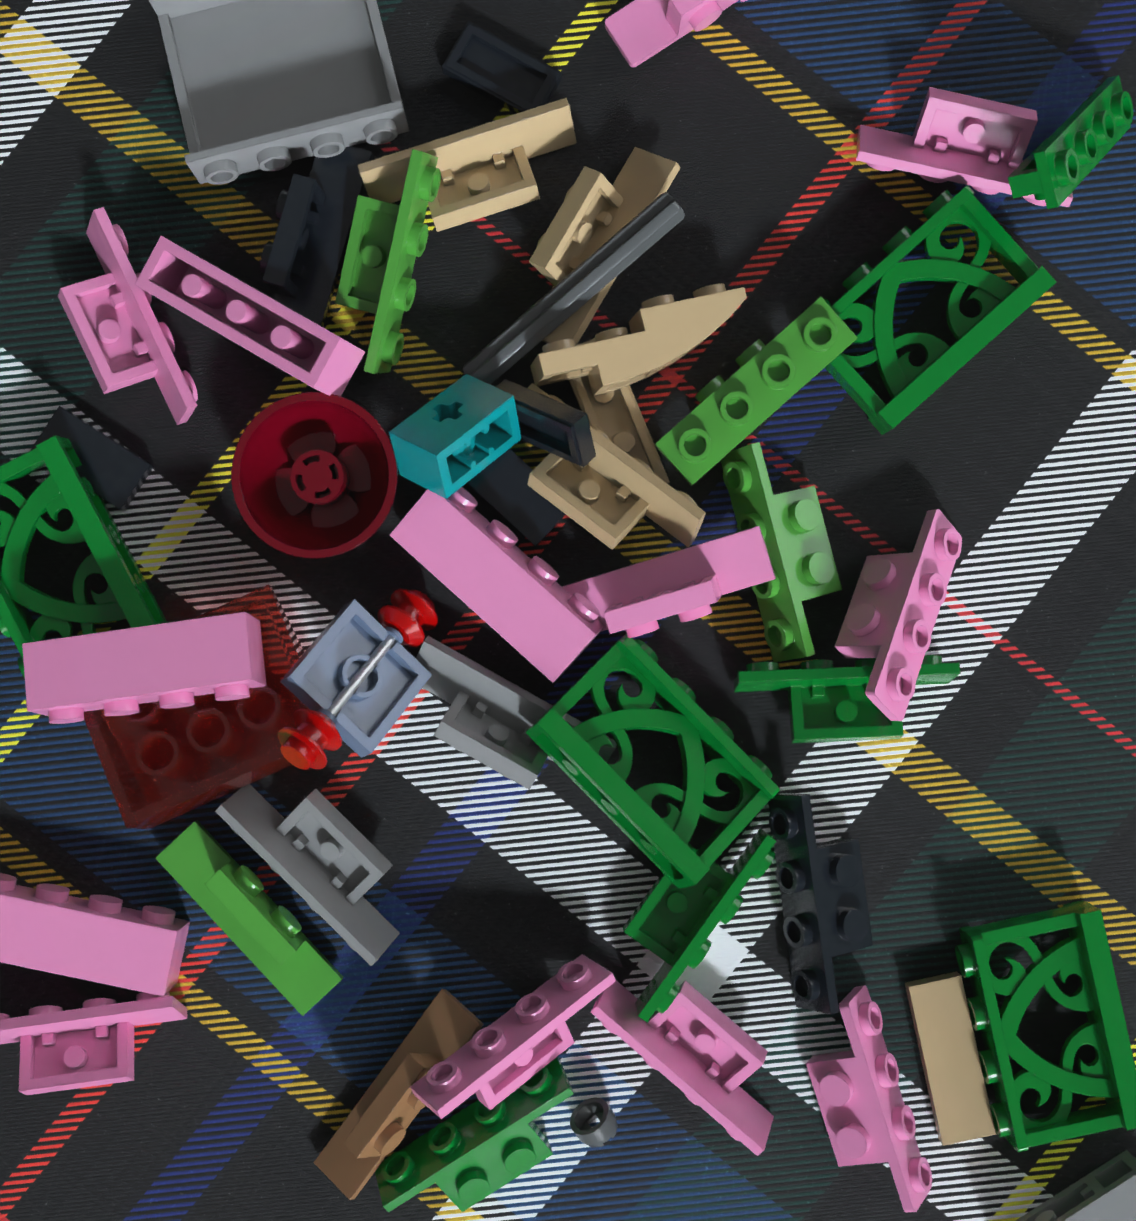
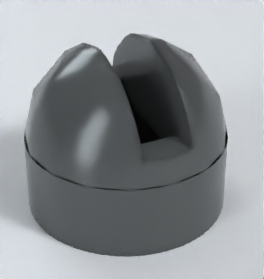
(585, 1114)

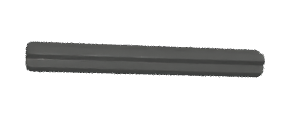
(576, 289)

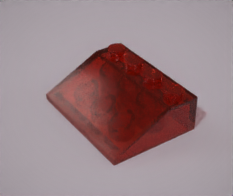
(191, 755)

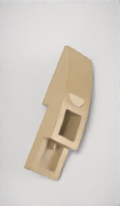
(658, 339)

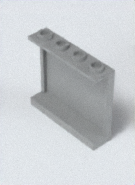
(278, 81)

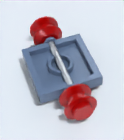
(357, 679)

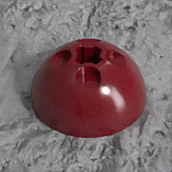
(288, 460)

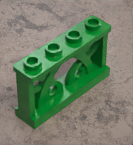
(997, 299)
(127, 590)
(659, 838)
(1108, 1075)

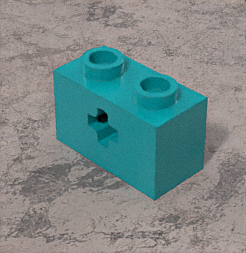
(455, 435)

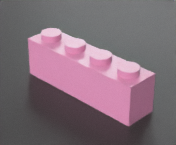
(249, 318)
(499, 580)
(144, 666)
(90, 937)

